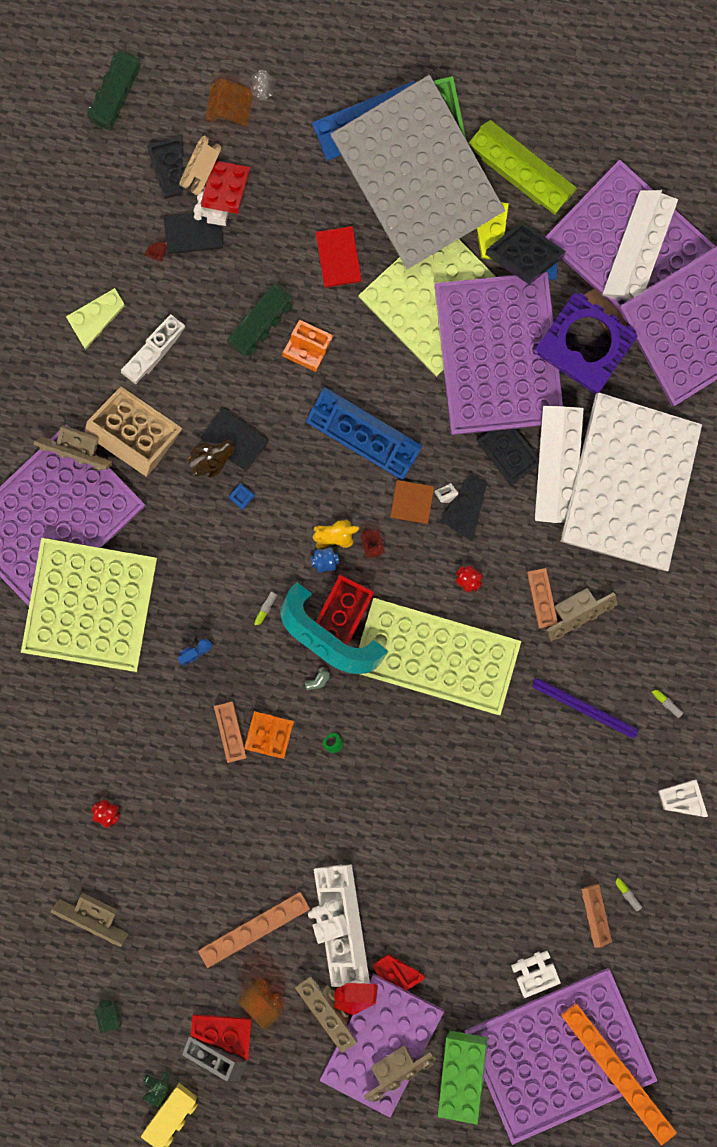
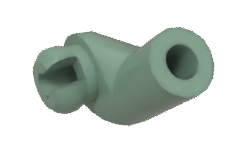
(319, 681)

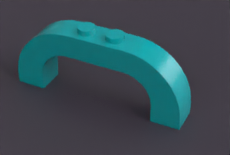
(324, 643)

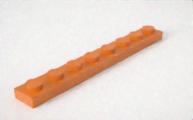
(618, 1074)

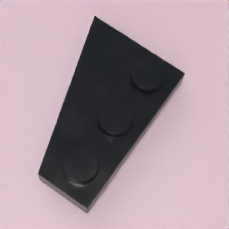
(167, 164)
(466, 507)

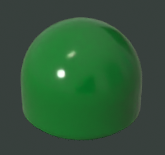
(336, 747)

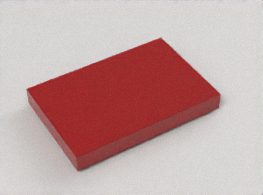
(338, 257)

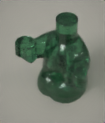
(158, 1089)

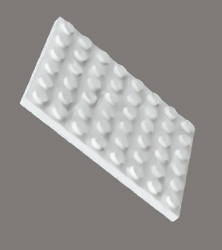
(631, 482)

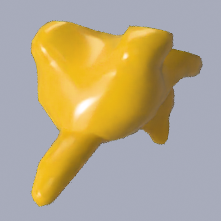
(338, 534)

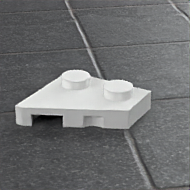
(683, 799)

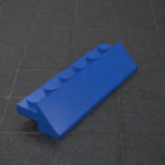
(331, 123)
(364, 433)

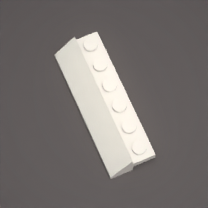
(640, 245)
(557, 461)
(346, 953)

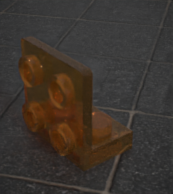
(229, 102)

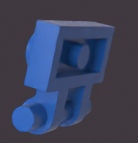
(189, 655)

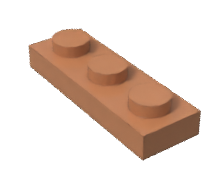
(542, 598)
(230, 732)
(596, 915)

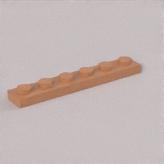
(253, 929)

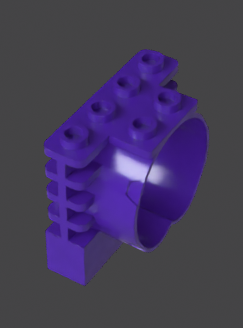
(555, 352)

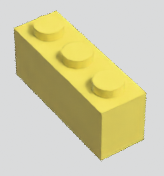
(170, 1117)

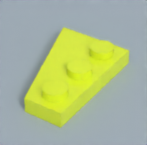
(492, 231)

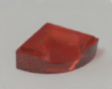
(156, 251)

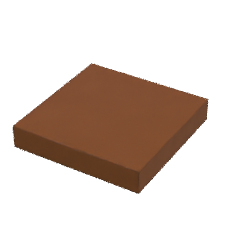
(412, 502)

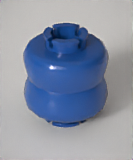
(325, 560)

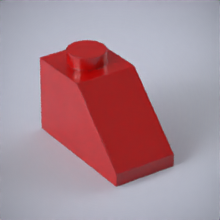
(355, 997)

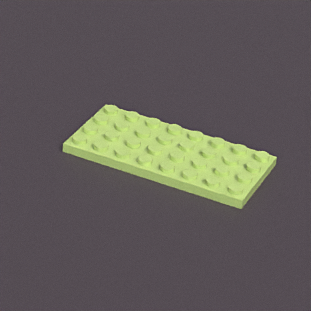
(441, 656)

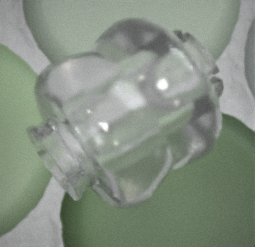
(262, 85)

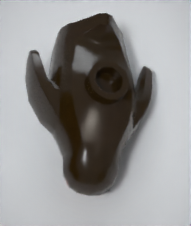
(211, 457)

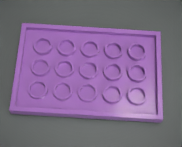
(380, 1030)

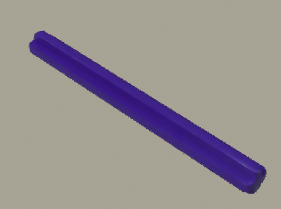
(585, 708)

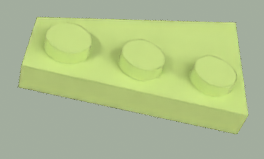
(95, 316)

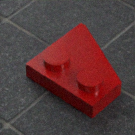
(397, 972)

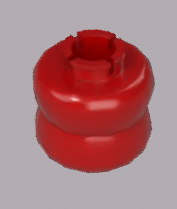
(469, 578)
(105, 813)

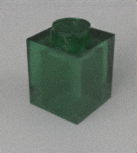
(108, 1016)

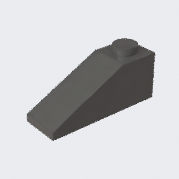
(214, 1059)

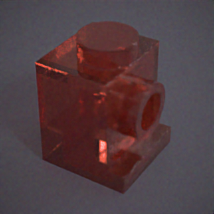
(378, 549)

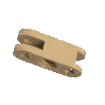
(200, 165)

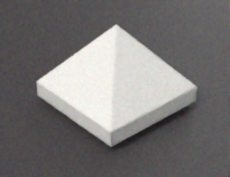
(448, 497)

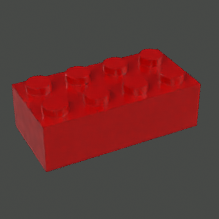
(344, 609)

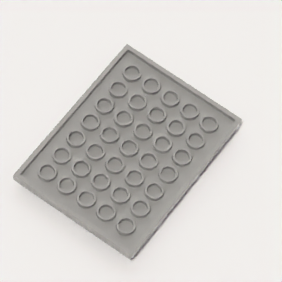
(417, 172)

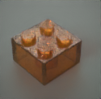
(261, 1003)

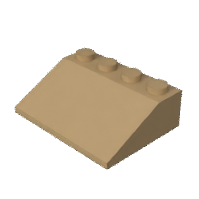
(133, 430)

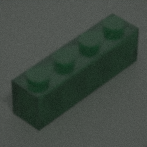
(114, 90)
(260, 321)

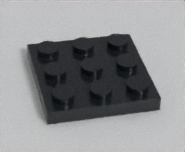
(525, 253)

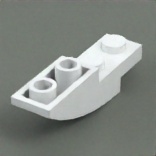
(153, 350)

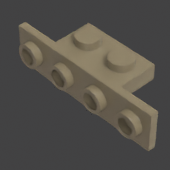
(76, 446)
(579, 610)
(93, 917)
(332, 1019)
(396, 1069)

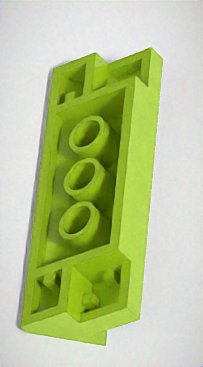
(521, 167)

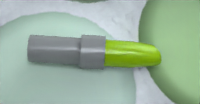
(265, 608)
(667, 703)
(628, 894)

